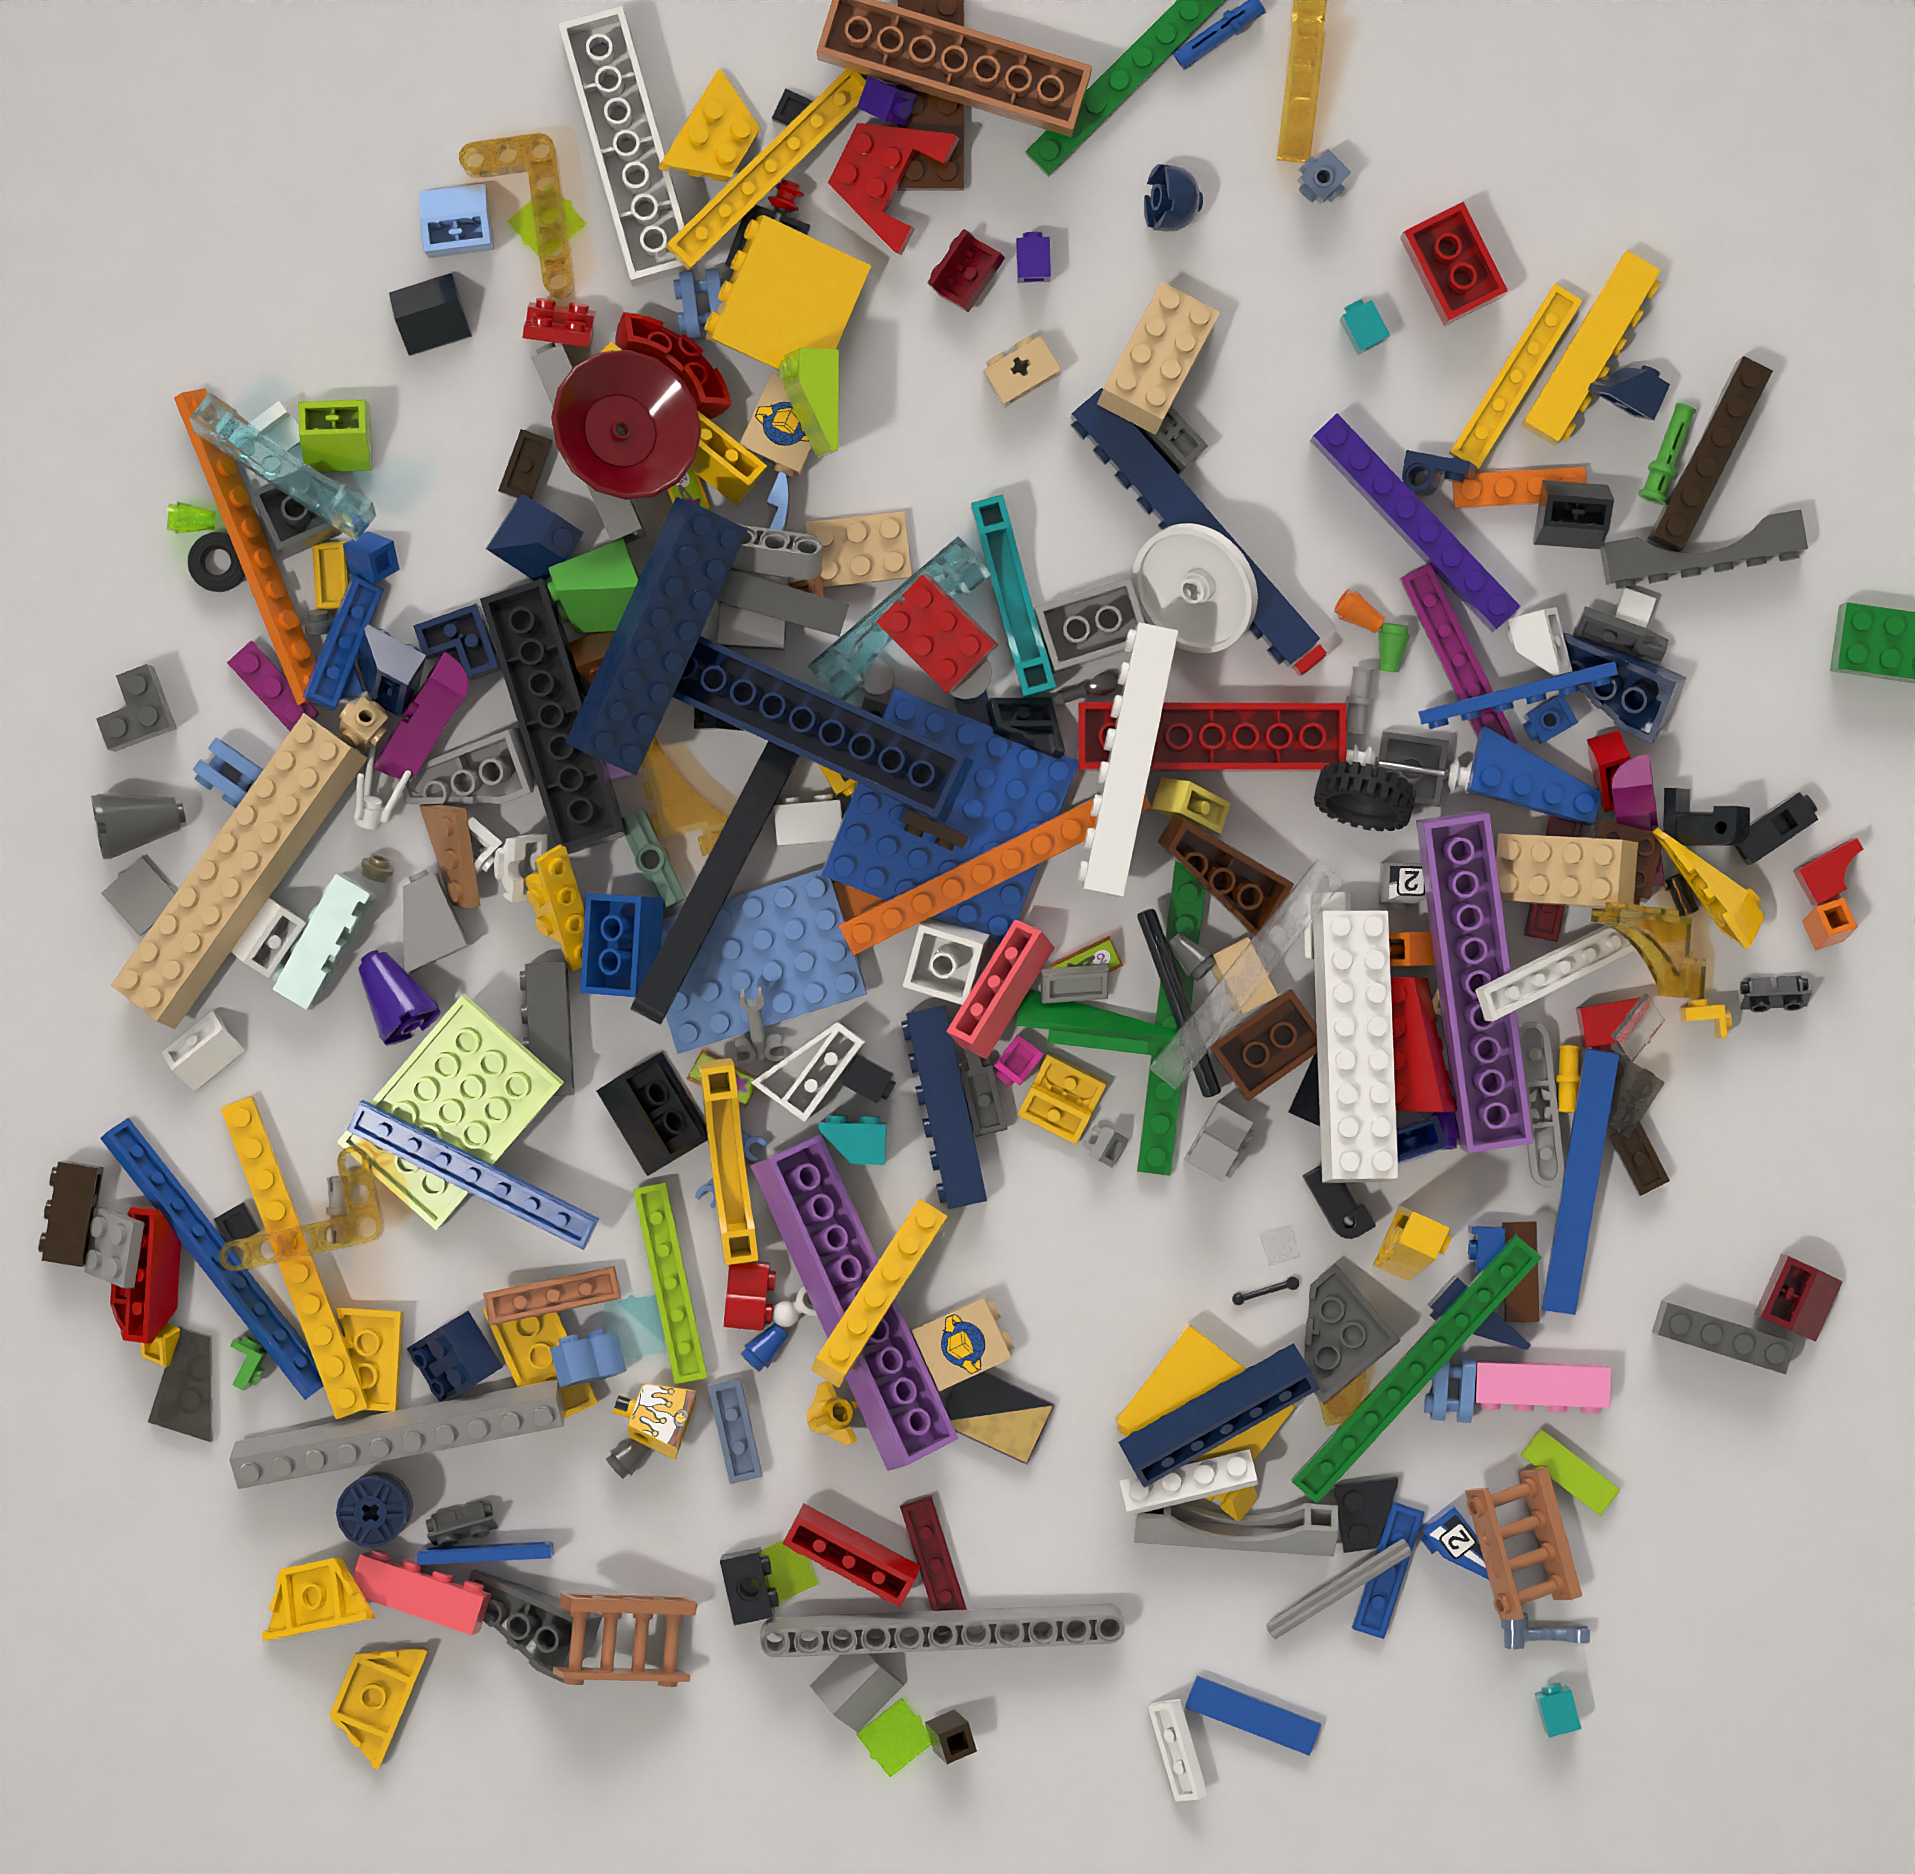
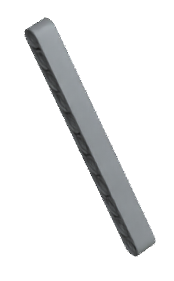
(927, 1621)

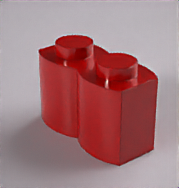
(747, 1295)

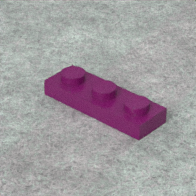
(269, 685)

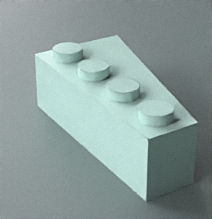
(324, 941)

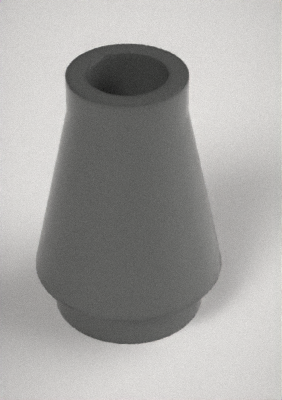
(1191, 956)
(627, 1457)

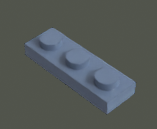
(735, 1431)

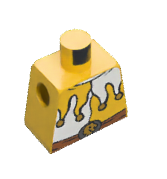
(658, 1416)

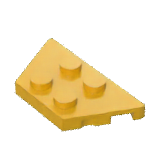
(713, 134)
(315, 1599)
(376, 1697)

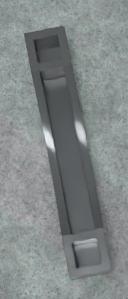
(1635, 559)

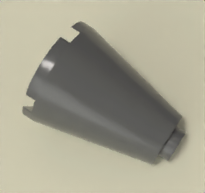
(133, 821)

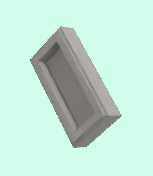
(1074, 983)

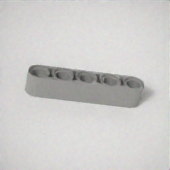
(779, 553)

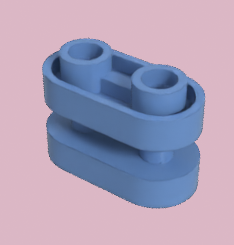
(686, 289)
(210, 773)
(1437, 1402)

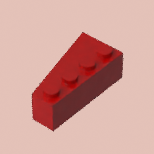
(1417, 1049)

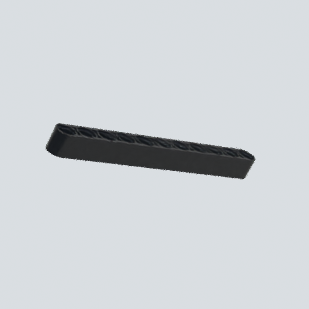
(714, 883)

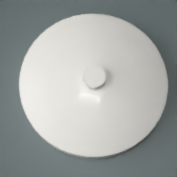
(1196, 585)

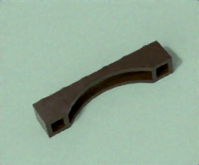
(1711, 454)

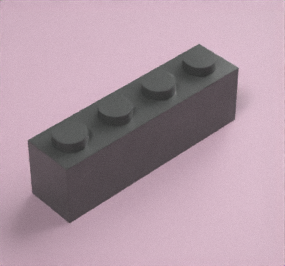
(549, 1019)
(1723, 1337)

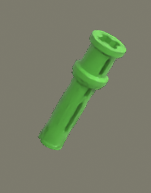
(1664, 469)

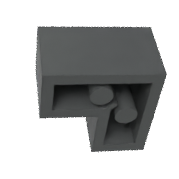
(145, 714)

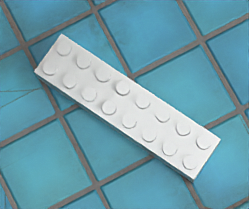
(625, 142)
(1129, 759)
(1355, 1047)

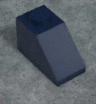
(1633, 391)

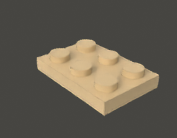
(863, 549)

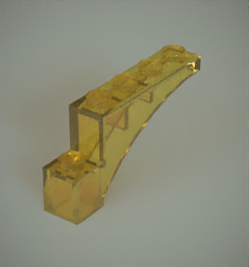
(1301, 79)
(676, 804)
(1662, 943)

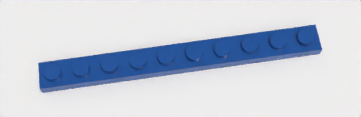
(204, 1245)

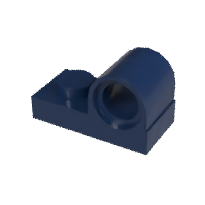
(1453, 469)

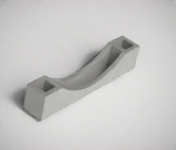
(1298, 1530)

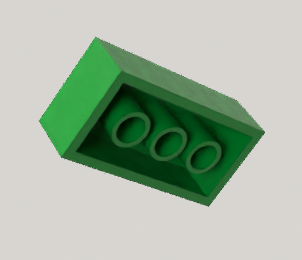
(1874, 642)

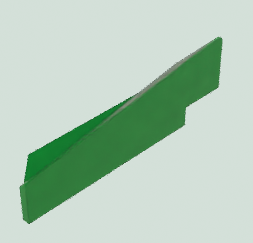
(1092, 1027)

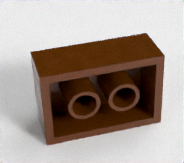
(1267, 1045)

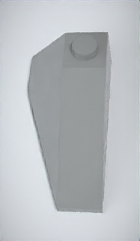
(481, 772)

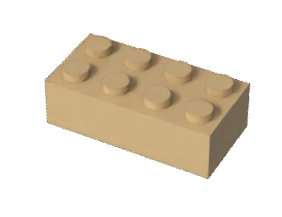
(1158, 358)
(1566, 870)

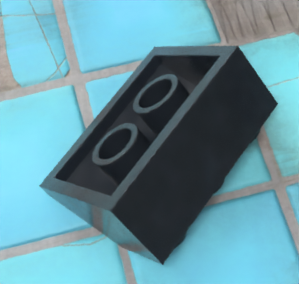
(654, 1113)

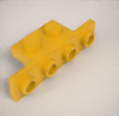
(558, 903)

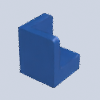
(371, 557)

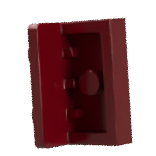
(965, 270)

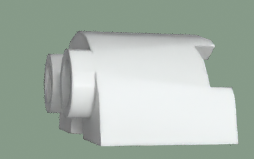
(517, 861)

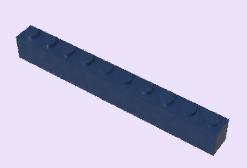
(1174, 503)

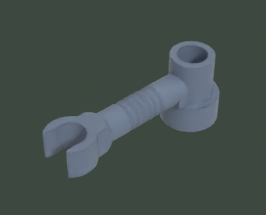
(1518, 1631)

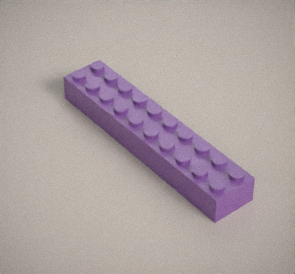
(1469, 953)
(833, 1265)

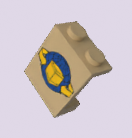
(776, 431)
(963, 1343)

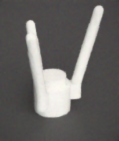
(369, 809)

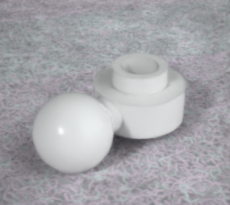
(787, 1313)

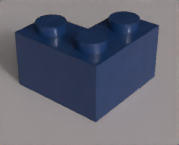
(460, 632)

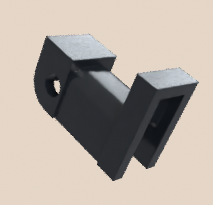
(1714, 828)
(1337, 1203)

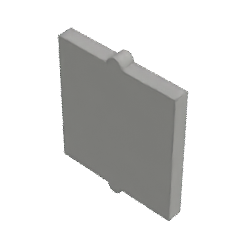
(139, 895)

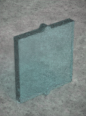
(636, 1325)

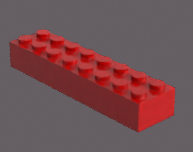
(1228, 736)

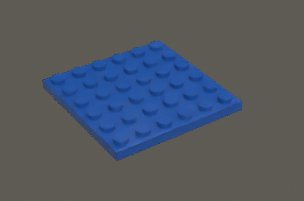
(1001, 798)

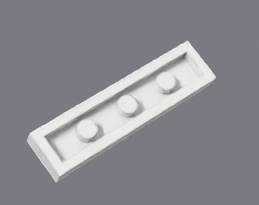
(1191, 1483)

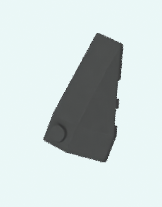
(533, 1622)

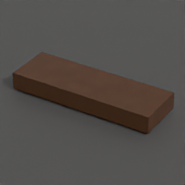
(1523, 1300)

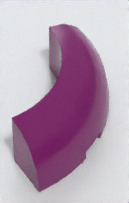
(427, 718)
(1636, 800)

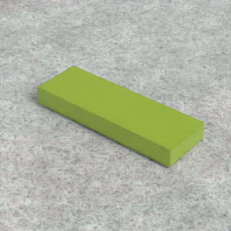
(1570, 1472)

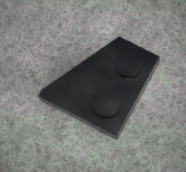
(1363, 1512)

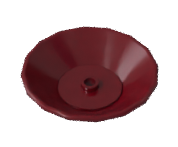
(642, 399)

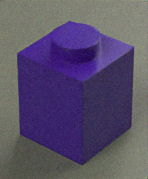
(886, 101)
(1033, 258)

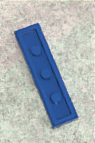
(342, 643)
(485, 1553)
(1382, 1591)
(1253, 1715)

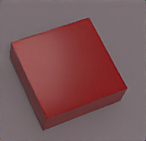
(1309, 660)

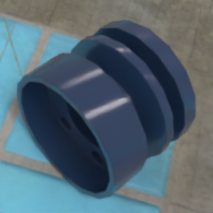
(394, 1509)

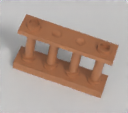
(1550, 1535)
(612, 1608)

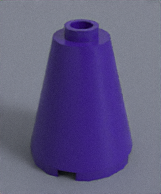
(395, 998)

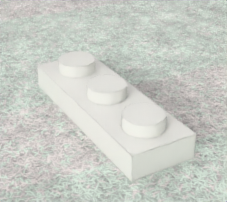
(1177, 1750)

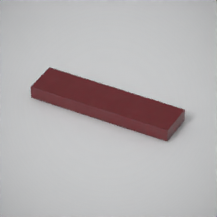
(1543, 919)
(933, 1556)

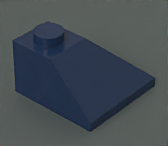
(533, 539)

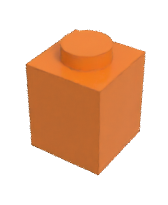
(1829, 924)

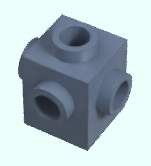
(1331, 169)

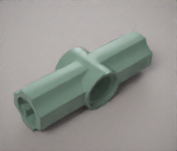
(643, 839)

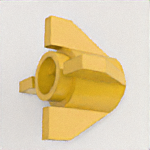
(831, 1414)

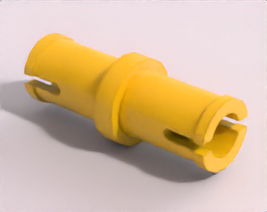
(1568, 1078)

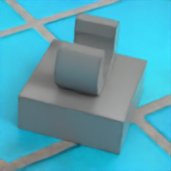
(1107, 1146)

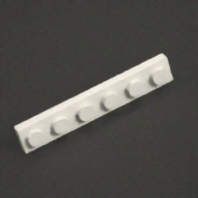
(1551, 972)

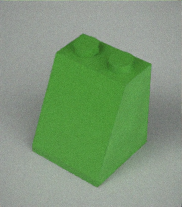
(594, 587)

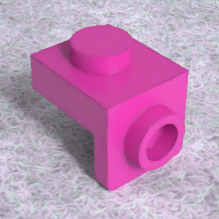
(1017, 1061)

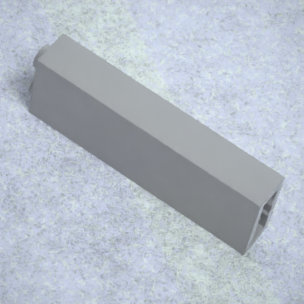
(617, 514)

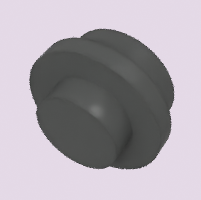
(317, 622)

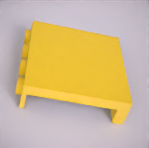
(785, 294)
(1183, 1374)

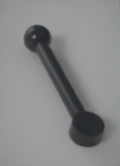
(1291, 1283)

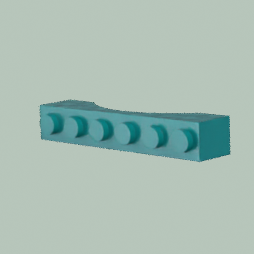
(1012, 596)

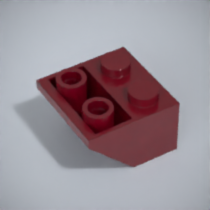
(1798, 1297)

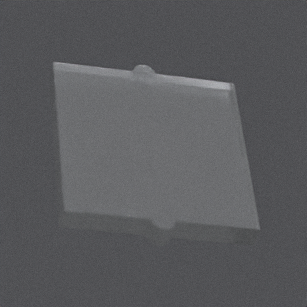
(1638, 1027)

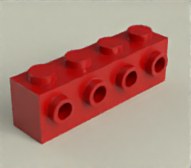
(851, 1555)

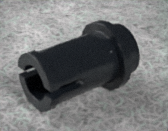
(1681, 895)

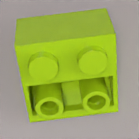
(336, 435)

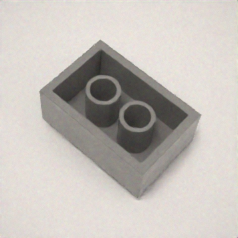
(1088, 624)

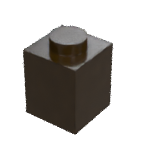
(950, 1736)

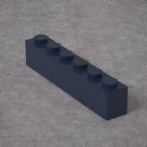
(946, 1107)
(1218, 1415)

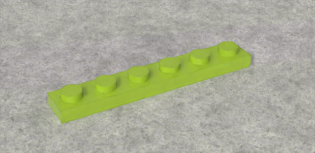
(670, 1283)

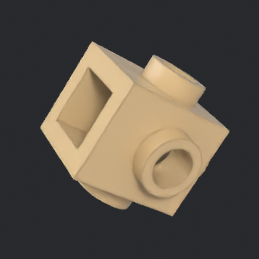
(360, 733)

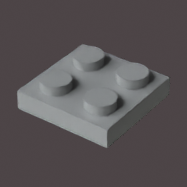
(114, 1247)

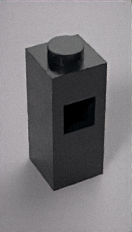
(1777, 827)

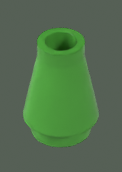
(1392, 646)

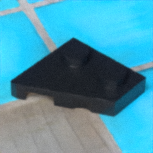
(1028, 723)

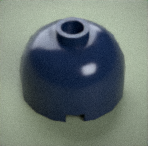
(1173, 198)

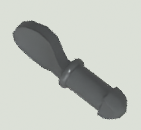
(1100, 684)

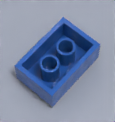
(619, 942)

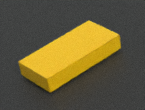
(329, 574)

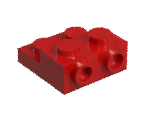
(559, 324)

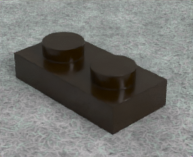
(525, 465)
(944, 835)
(1639, 1160)

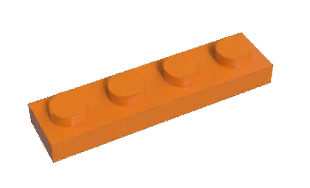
(1510, 487)

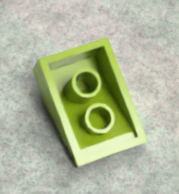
(813, 391)

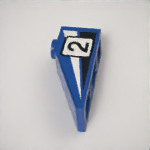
(1454, 1540)

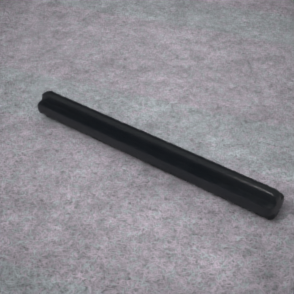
(1175, 993)

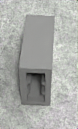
(429, 922)

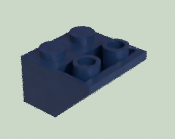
(389, 669)
(454, 1357)

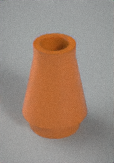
(1358, 611)

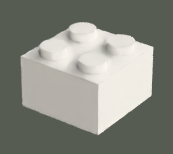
(945, 960)

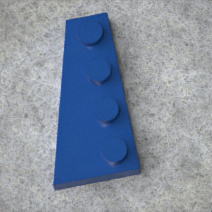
(1525, 780)

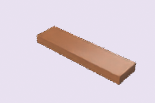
(551, 1295)

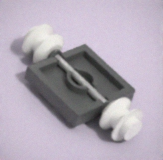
(1419, 761)

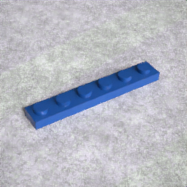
(1533, 692)

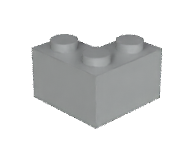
(1218, 1142)

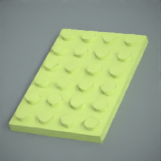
(466, 1087)

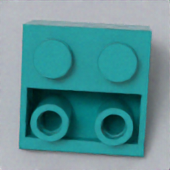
(857, 1141)

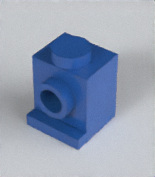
(1563, 717)
(1485, 1246)

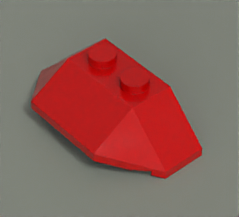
(154, 1299)

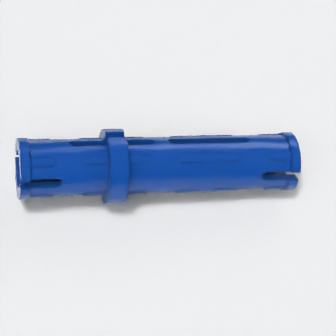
(1217, 33)

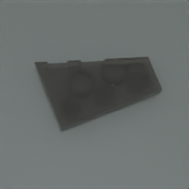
(185, 1388)

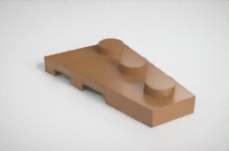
(453, 850)

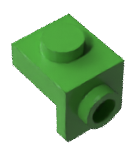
(250, 1371)

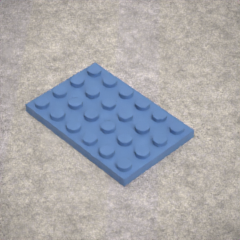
(771, 940)

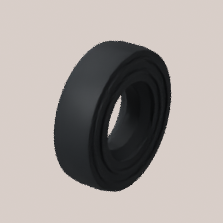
(197, 567)

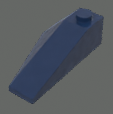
(1639, 695)

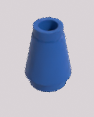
(764, 1347)

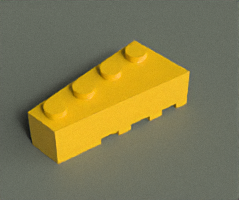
(1411, 1244)

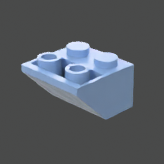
(456, 221)

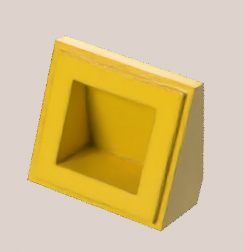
(163, 1346)
(1239, 1502)

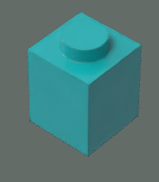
(1364, 326)
(1557, 1709)

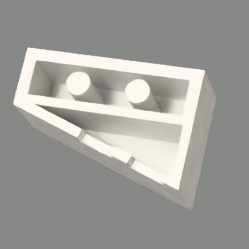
(810, 1071)

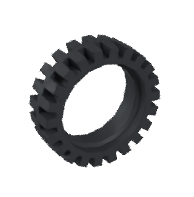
(1365, 796)

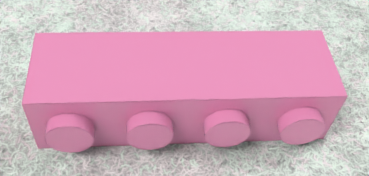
(1542, 1384)

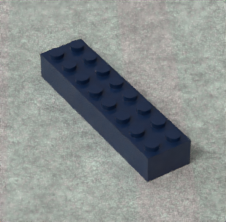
(656, 635)

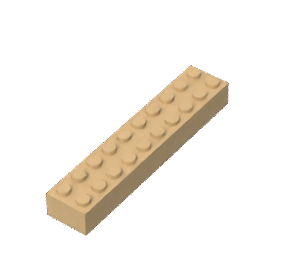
(238, 872)

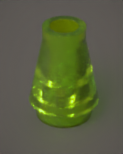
(189, 518)

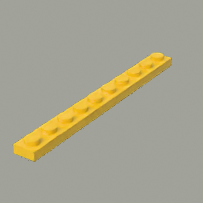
(299, 1274)

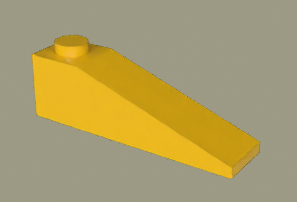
(1727, 903)

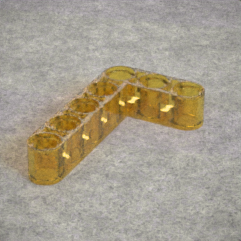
(541, 200)
(318, 1231)

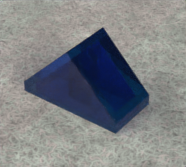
(1419, 1139)

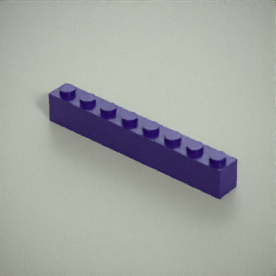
(1414, 522)

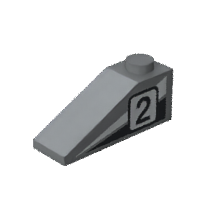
(1401, 884)

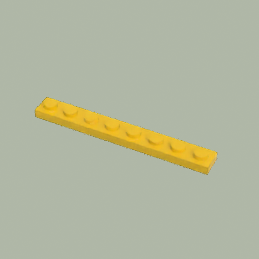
(767, 169)

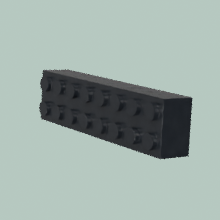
(546, 703)

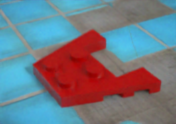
(874, 168)

